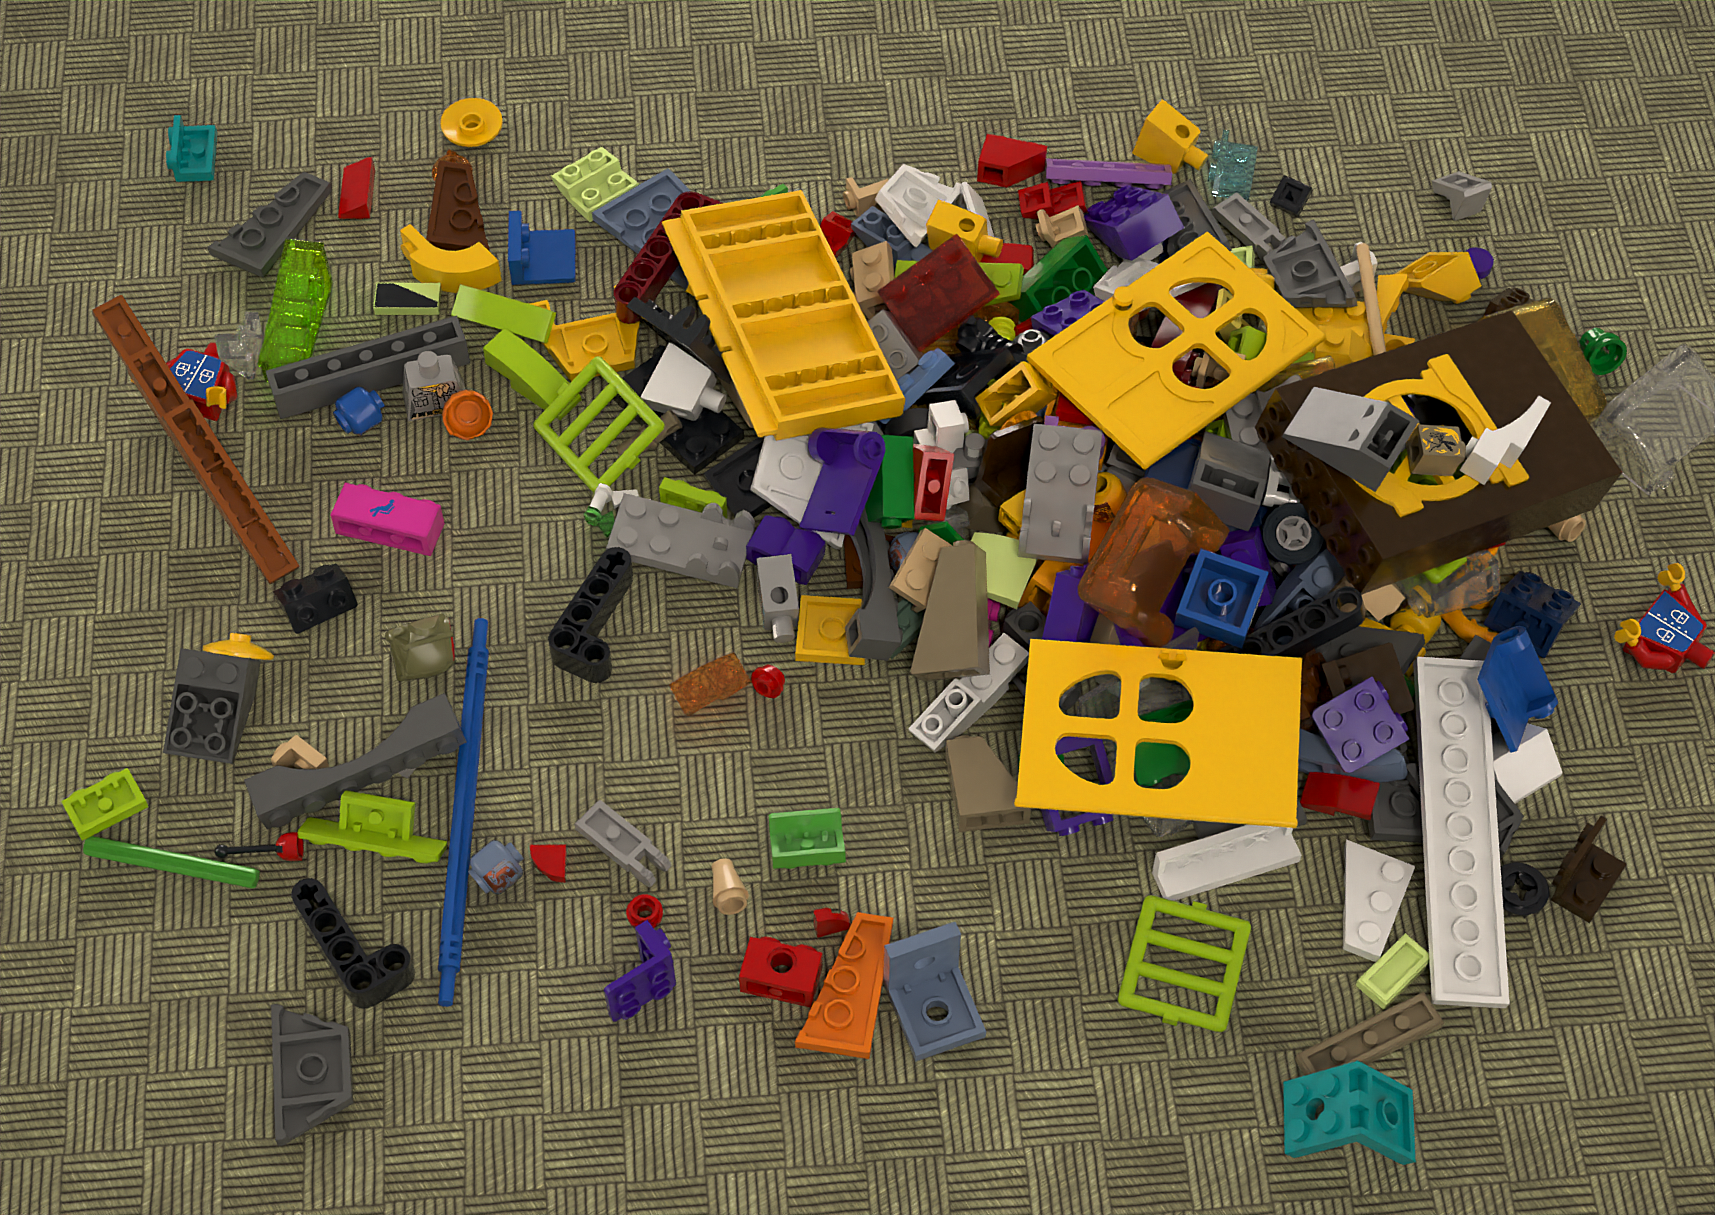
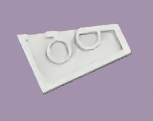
(1372, 898)

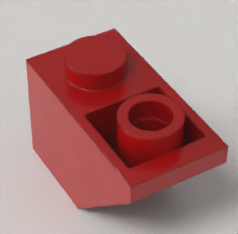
(1009, 160)

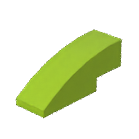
(503, 312)
(526, 370)

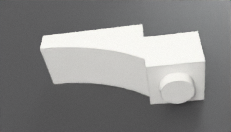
(944, 427)
(1502, 444)

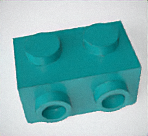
(191, 151)

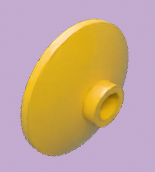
(471, 122)
(239, 646)

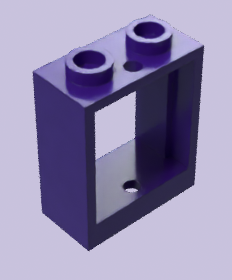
(1068, 614)
(1070, 824)

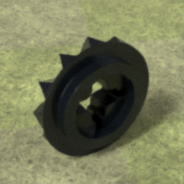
(1528, 879)

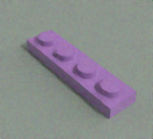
(1120, 173)

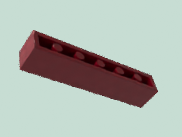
(1200, 303)

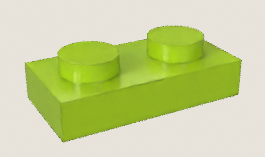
(683, 495)

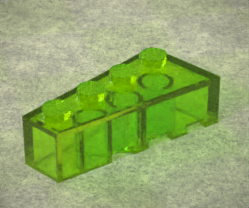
(297, 305)

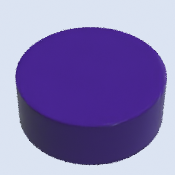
(1481, 260)

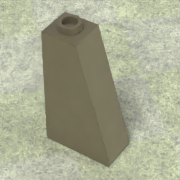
(955, 621)

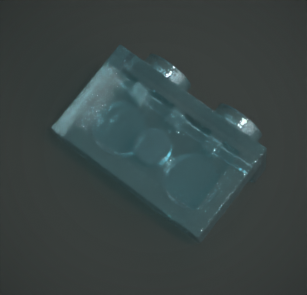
(1233, 169)

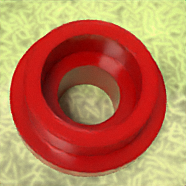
(768, 681)
(644, 903)

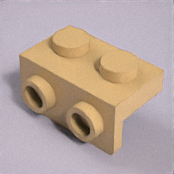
(871, 272)
(918, 569)

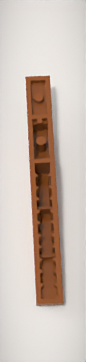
(195, 440)

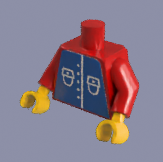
(205, 380)
(1668, 629)

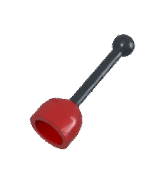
(287, 847)

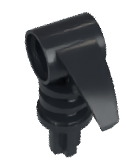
(979, 335)

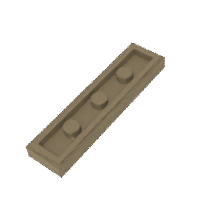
(1374, 1036)

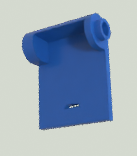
(1515, 684)

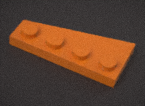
(849, 1001)

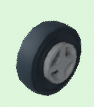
(1286, 545)

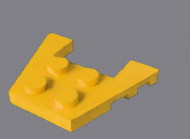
(1355, 318)
(580, 341)

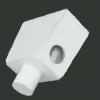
(682, 386)

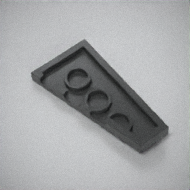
(1397, 810)

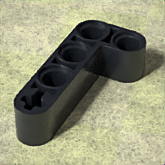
(595, 609)
(342, 941)

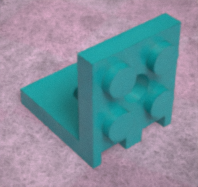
(1358, 1108)

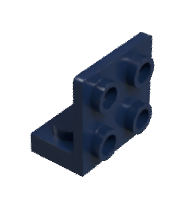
(1536, 607)

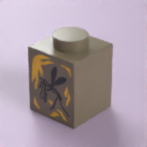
(1435, 450)

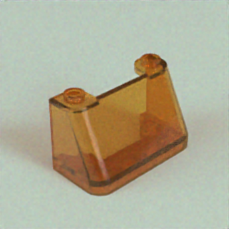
(1145, 555)

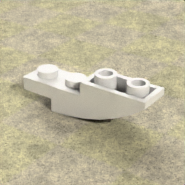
(970, 697)

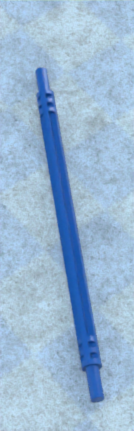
(463, 814)

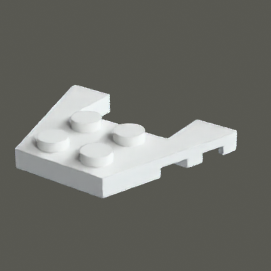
(1132, 270)
(788, 476)

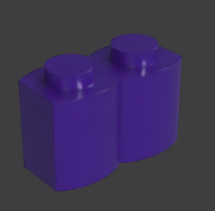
(778, 537)

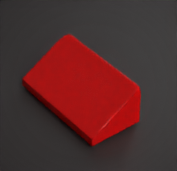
(357, 190)

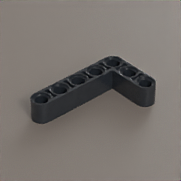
(1296, 625)

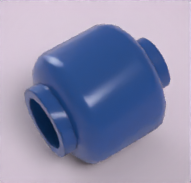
(358, 411)

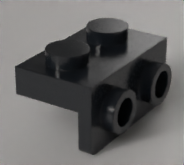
(316, 597)

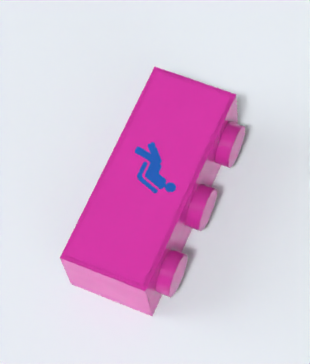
(387, 518)

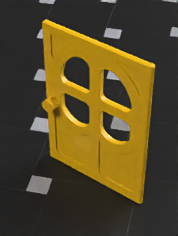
(1134, 388)
(1236, 738)

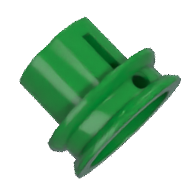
(1595, 354)

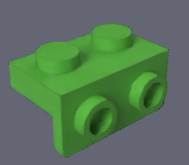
(806, 838)

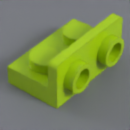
(104, 803)

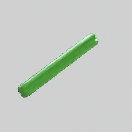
(171, 862)

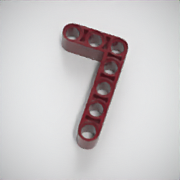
(654, 261)

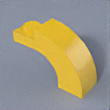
(466, 267)

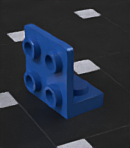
(540, 254)

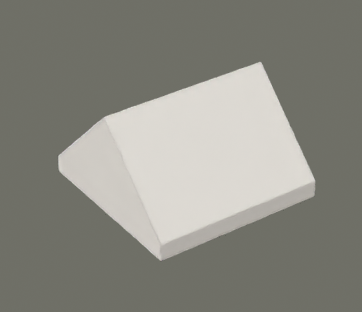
(1529, 767)

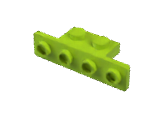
(376, 826)

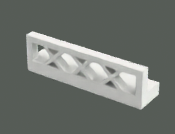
(1223, 859)

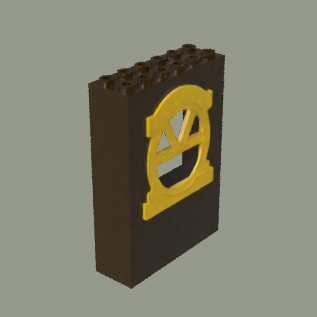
(1473, 381)

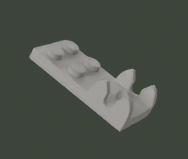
(1060, 494)
(683, 539)

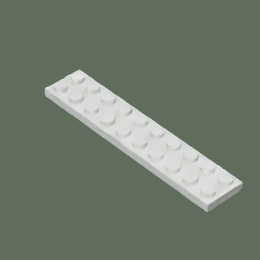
(1460, 835)

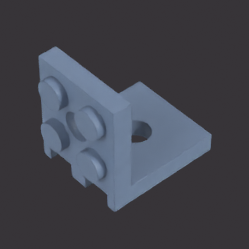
(926, 974)

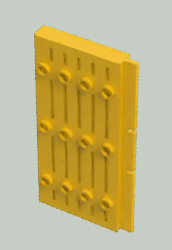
(785, 315)

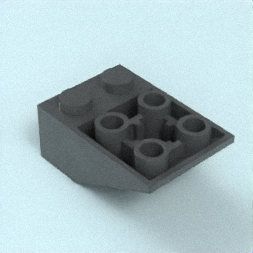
(1351, 433)
(1230, 479)
(210, 705)

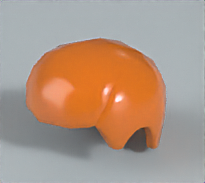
(467, 414)

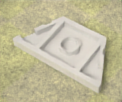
(911, 199)

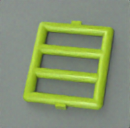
(561, 443)
(1137, 967)

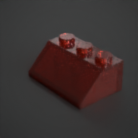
(938, 292)

